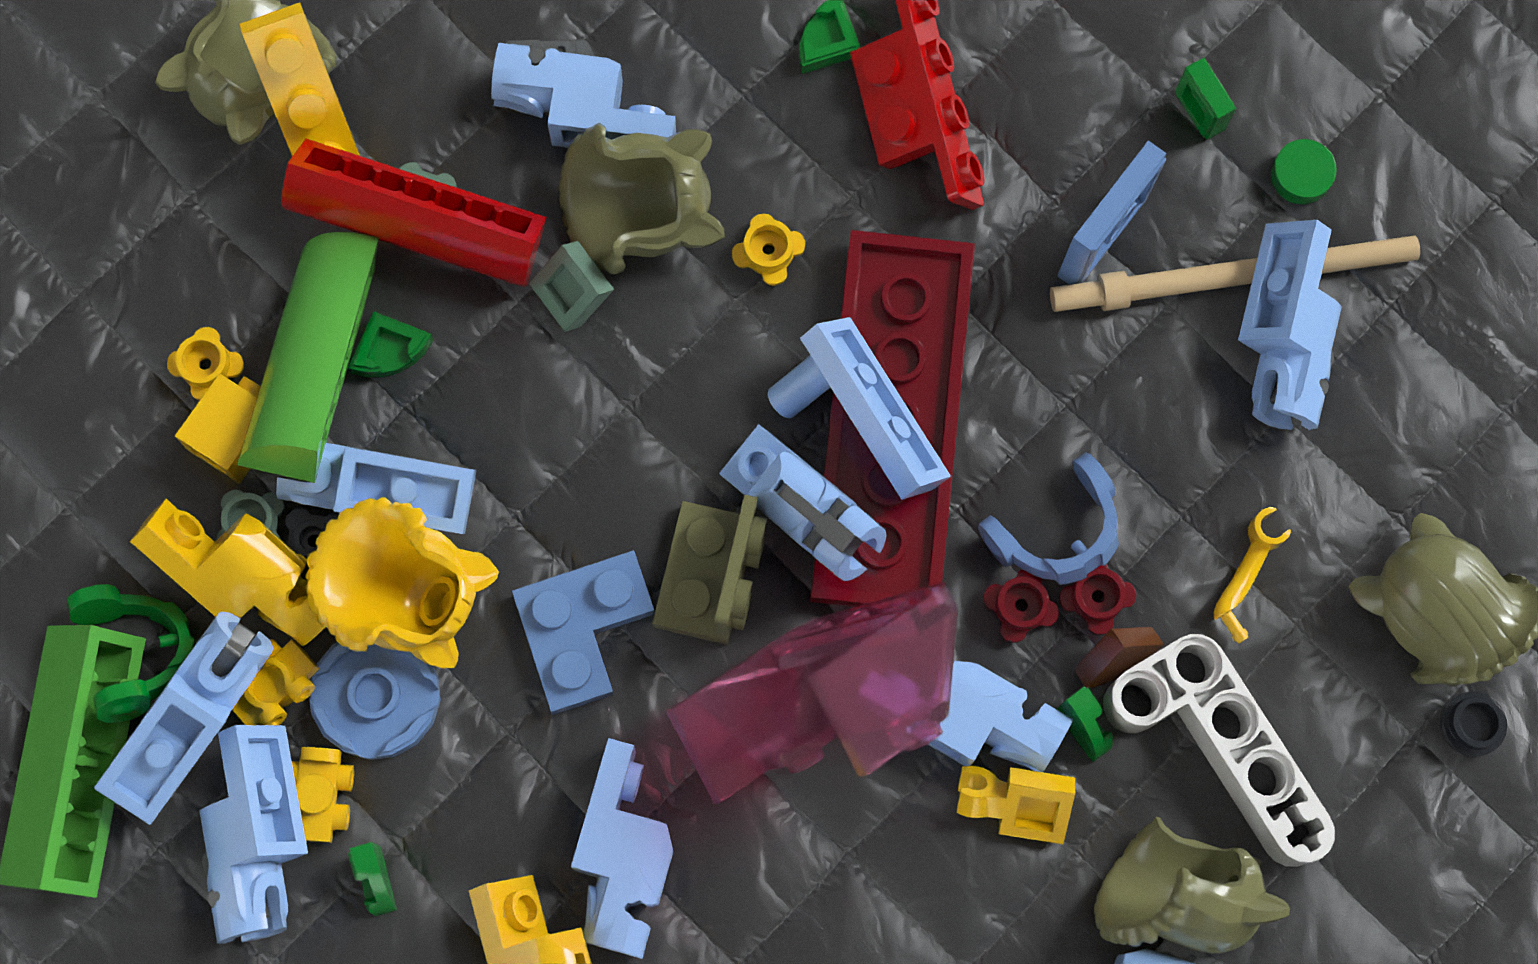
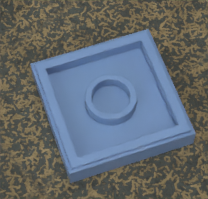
(1112, 215)

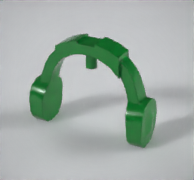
(105, 604)

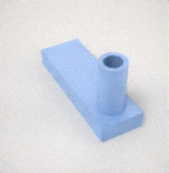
(848, 366)

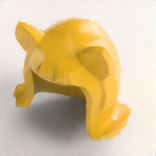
(393, 582)

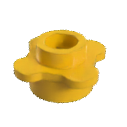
(763, 232)
(201, 346)

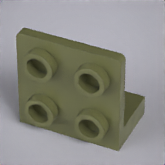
(706, 568)

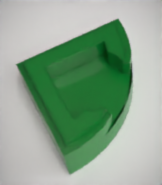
(827, 37)
(388, 347)
(1084, 728)
(370, 868)

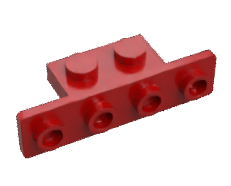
(914, 102)

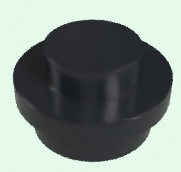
(1473, 724)

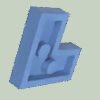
(567, 613)

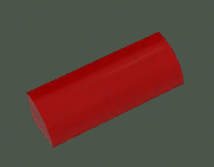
(412, 212)

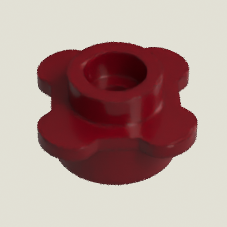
(1098, 615)
(1014, 622)

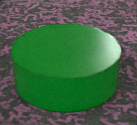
(1303, 171)

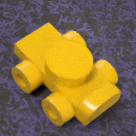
(277, 685)
(317, 782)

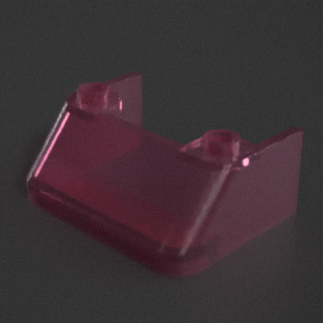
(855, 675)

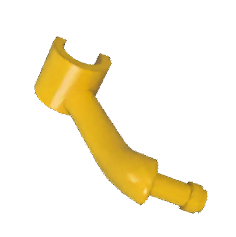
(1246, 574)

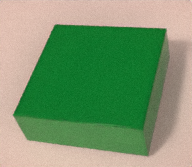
(1205, 99)

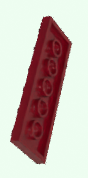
(913, 313)

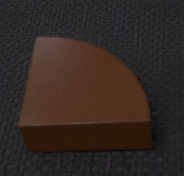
(1117, 653)

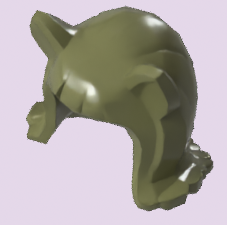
(221, 72)
(637, 195)
(1451, 606)
(1184, 894)

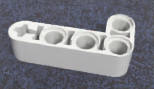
(1229, 757)

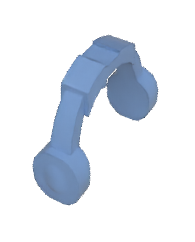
(1067, 570)

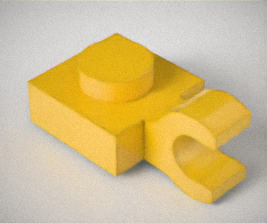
(1027, 805)

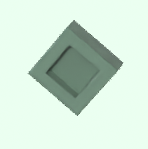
(571, 286)

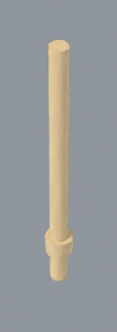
(1117, 289)

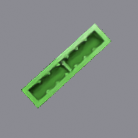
(310, 356)
(56, 815)

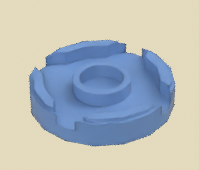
(374, 700)

